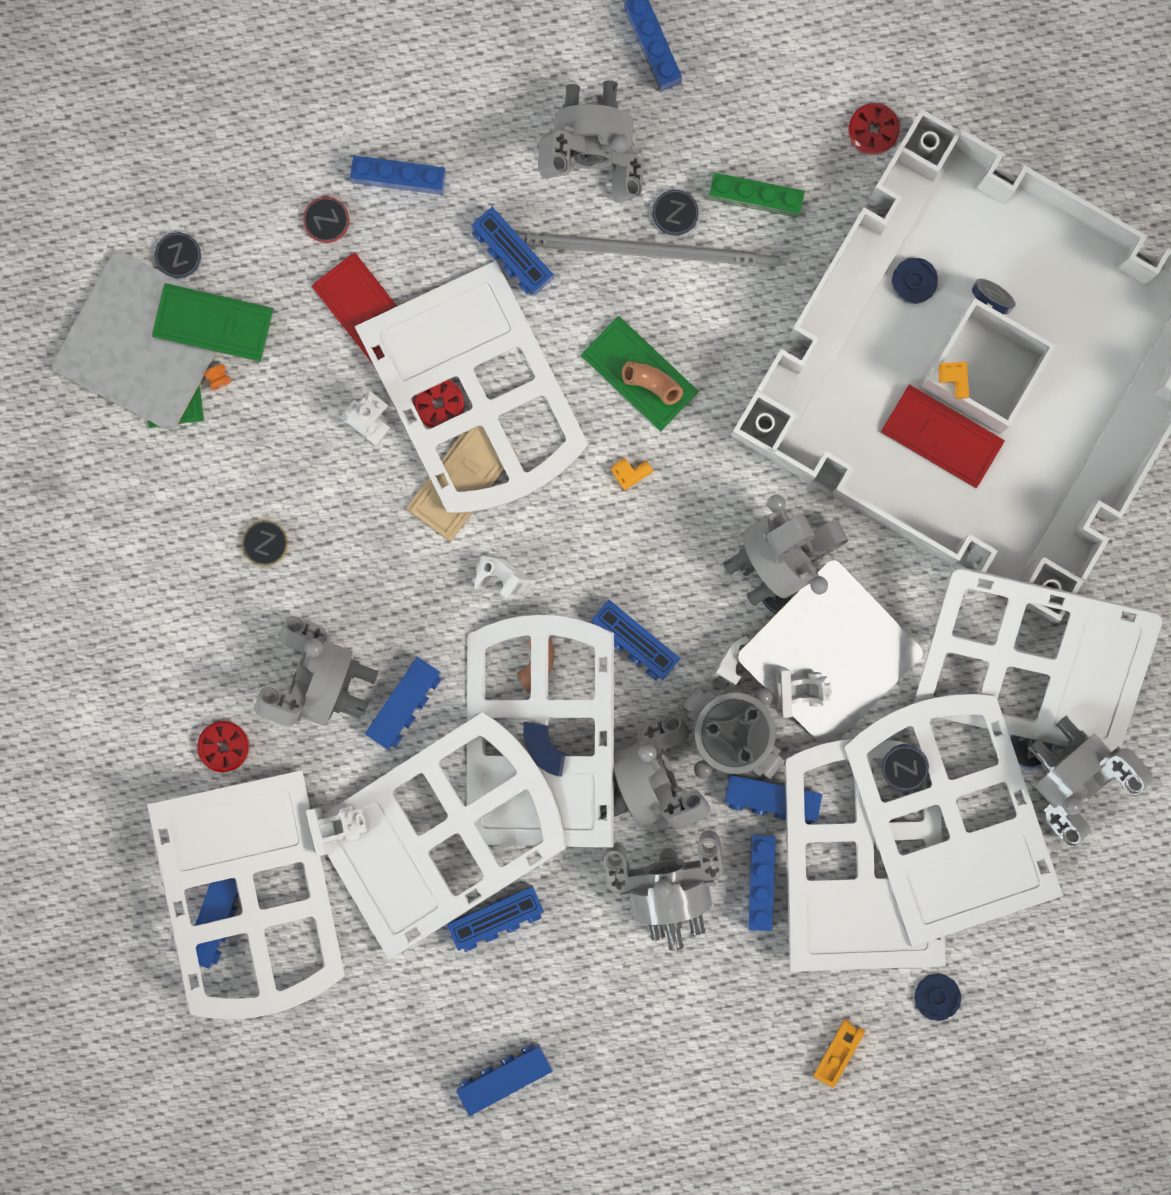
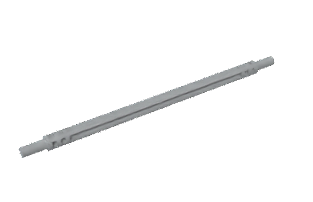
(648, 249)

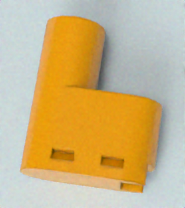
(955, 373)
(627, 476)

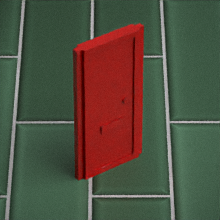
(354, 297)
(942, 436)

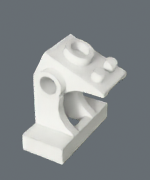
(364, 418)
(515, 582)
(725, 673)
(818, 690)
(324, 830)

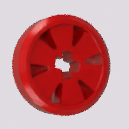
(871, 142)
(452, 399)
(209, 749)

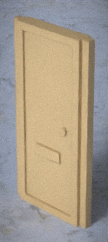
(471, 467)

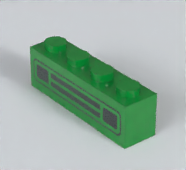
(756, 195)

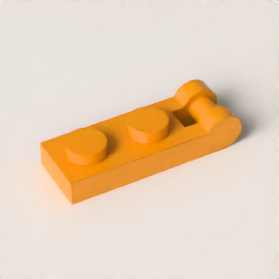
(838, 1054)

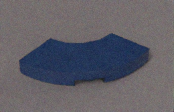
(541, 748)

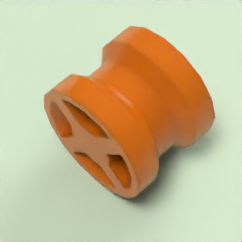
(217, 377)

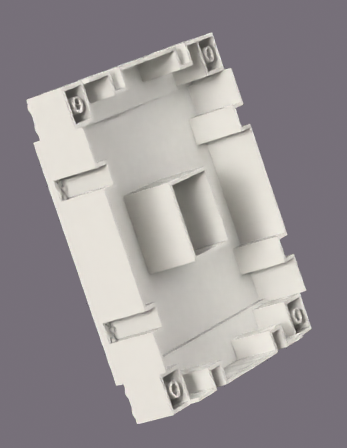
(1063, 378)

